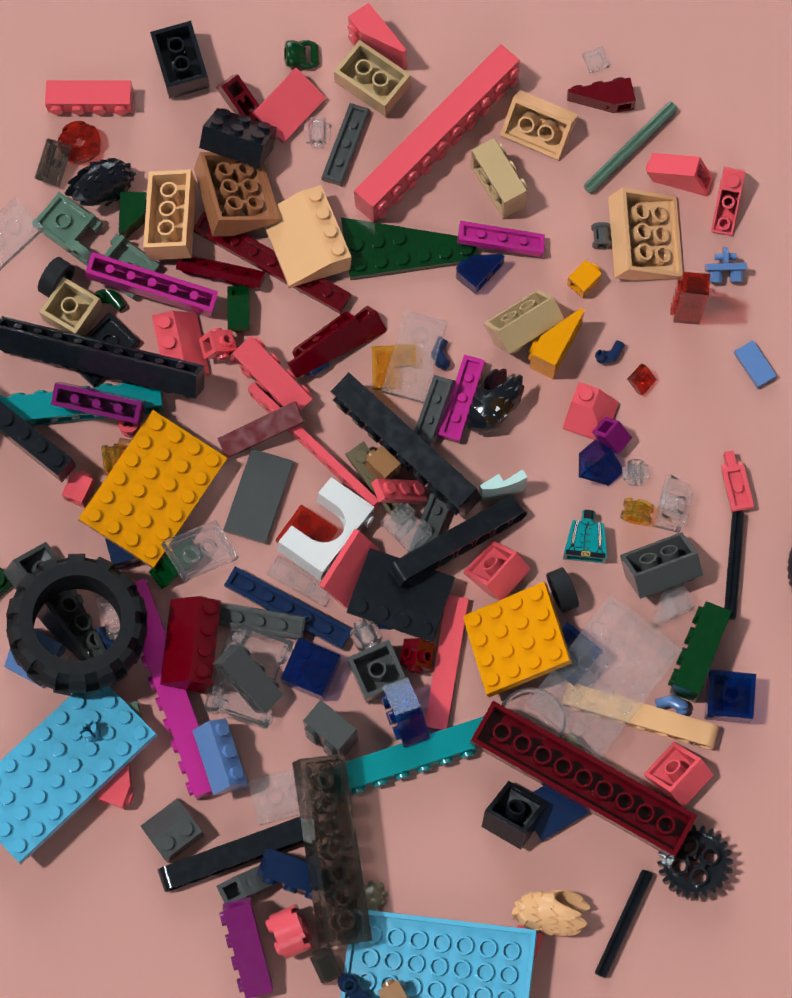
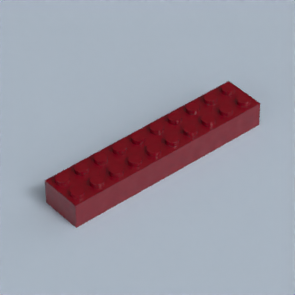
(583, 779)

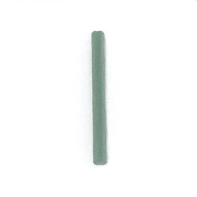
(630, 147)

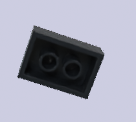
(180, 59)
(238, 137)

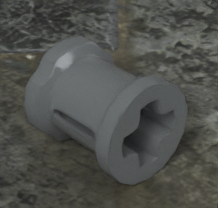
(601, 235)

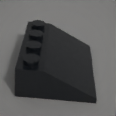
(407, 609)

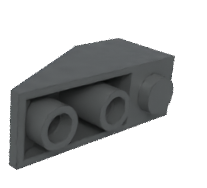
(242, 886)

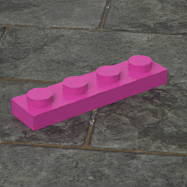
(501, 238)
(461, 398)

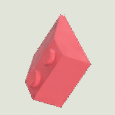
(373, 31)

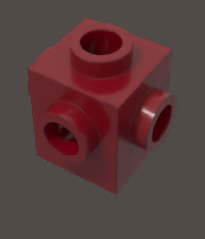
(417, 655)

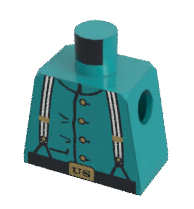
(586, 540)

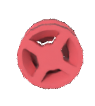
(130, 429)

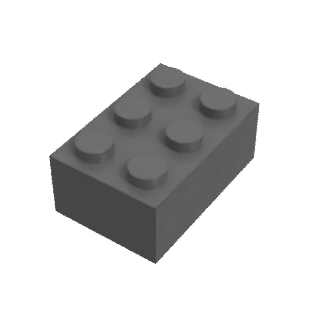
(661, 565)
(330, 730)

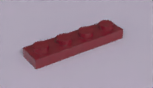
(215, 269)

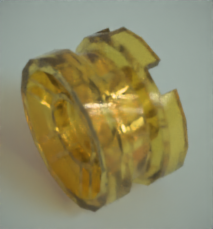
(110, 456)
(637, 511)

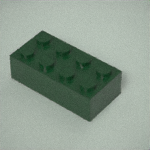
(701, 648)

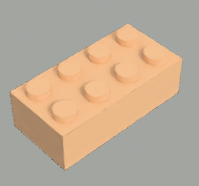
(170, 214)

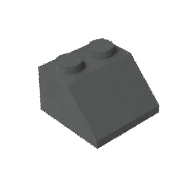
(172, 830)

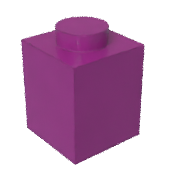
(612, 434)

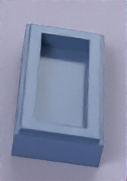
(755, 364)

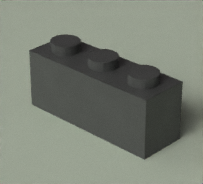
(248, 678)

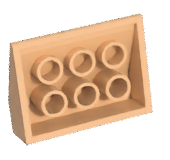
(645, 235)
(308, 238)

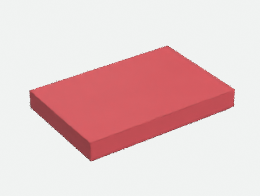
(289, 104)
(346, 568)

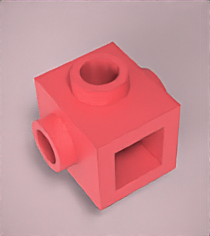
(217, 344)

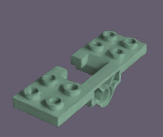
(67, 222)

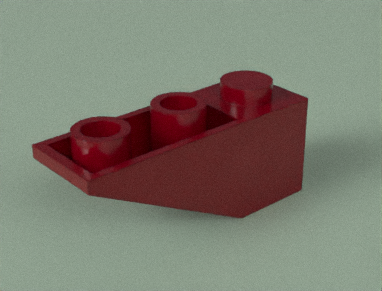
(606, 96)

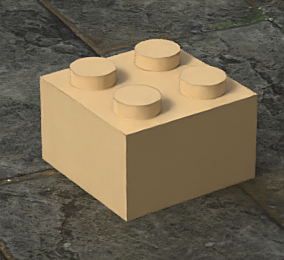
(71, 308)

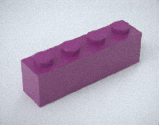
(98, 402)
(247, 948)

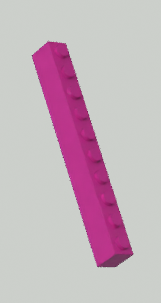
(174, 701)

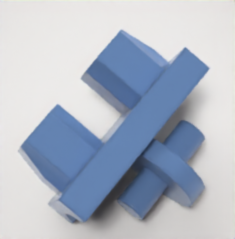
(736, 269)

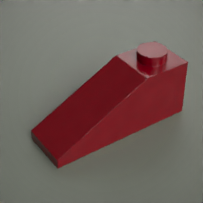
(238, 96)

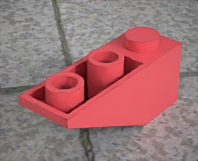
(728, 200)

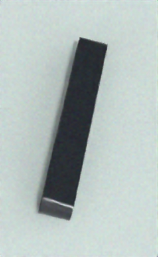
(457, 541)
(230, 855)

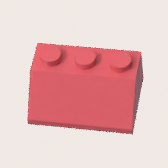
(179, 336)

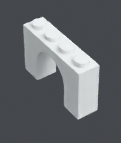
(318, 556)

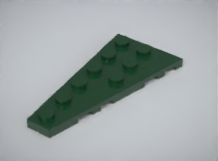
(392, 249)

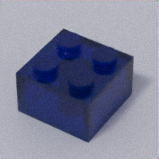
(311, 669)
(730, 696)
(404, 712)

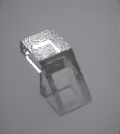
(109, 617)

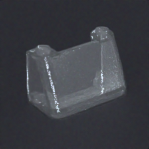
(269, 652)

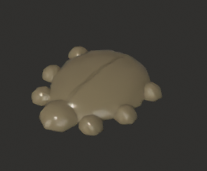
(374, 895)

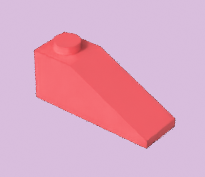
(118, 790)

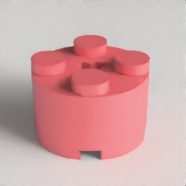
(290, 932)

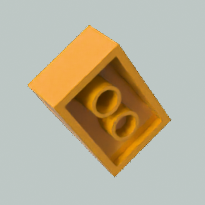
(554, 344)

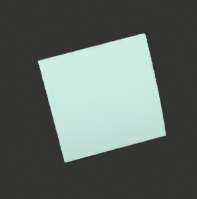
(499, 489)

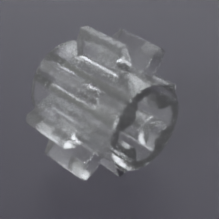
(635, 472)

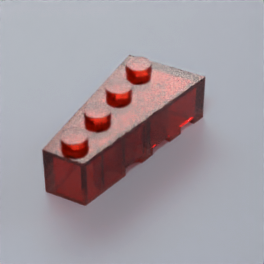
(690, 297)

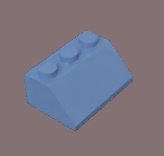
(220, 757)

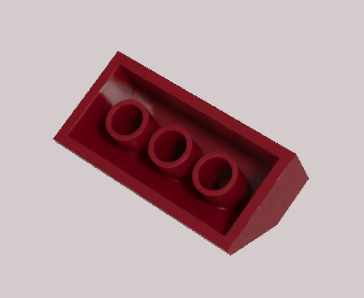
(190, 643)

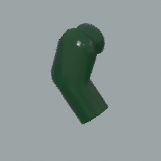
(110, 297)

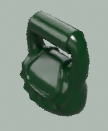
(296, 56)

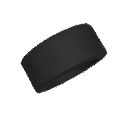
(53, 275)
(562, 589)

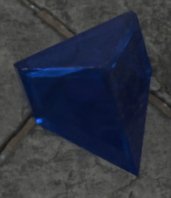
(599, 464)

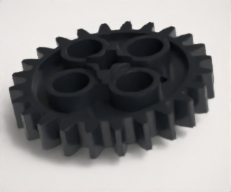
(714, 871)

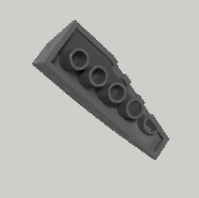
(62, 613)

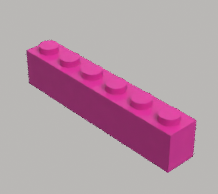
(151, 284)

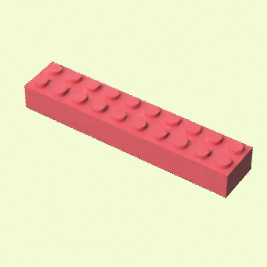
(437, 133)

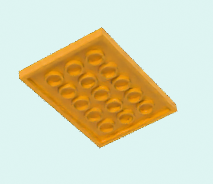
(152, 488)

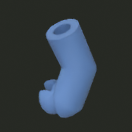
(674, 702)

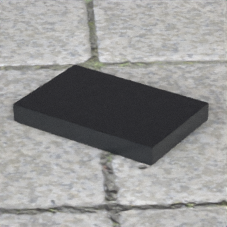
(112, 331)

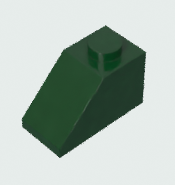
(131, 212)

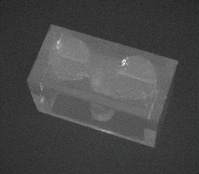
(406, 527)

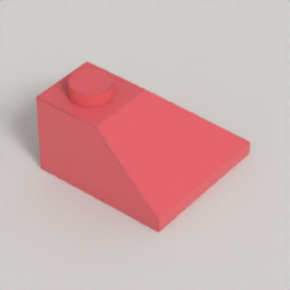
(588, 410)

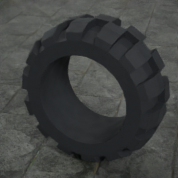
(69, 574)

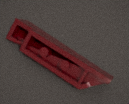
(336, 339)

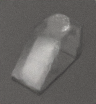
(673, 604)

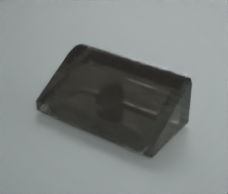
(53, 162)

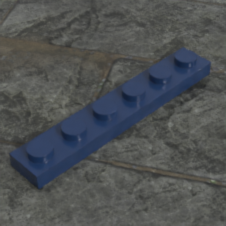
(276, 600)

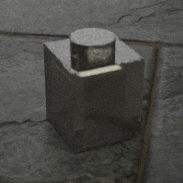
(325, 965)

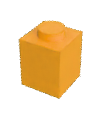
(584, 278)

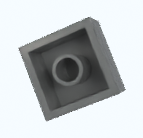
(375, 669)

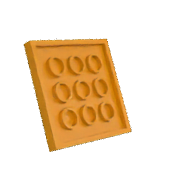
(517, 639)

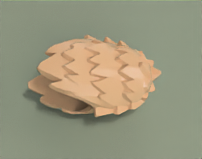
(551, 912)

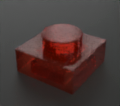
(641, 379)

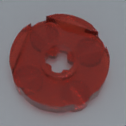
(86, 132)

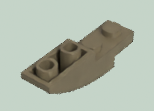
(357, 457)

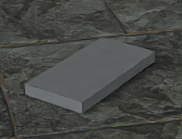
(258, 496)

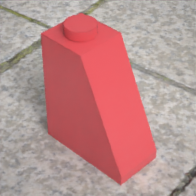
(680, 172)

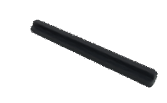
(734, 563)
(623, 923)

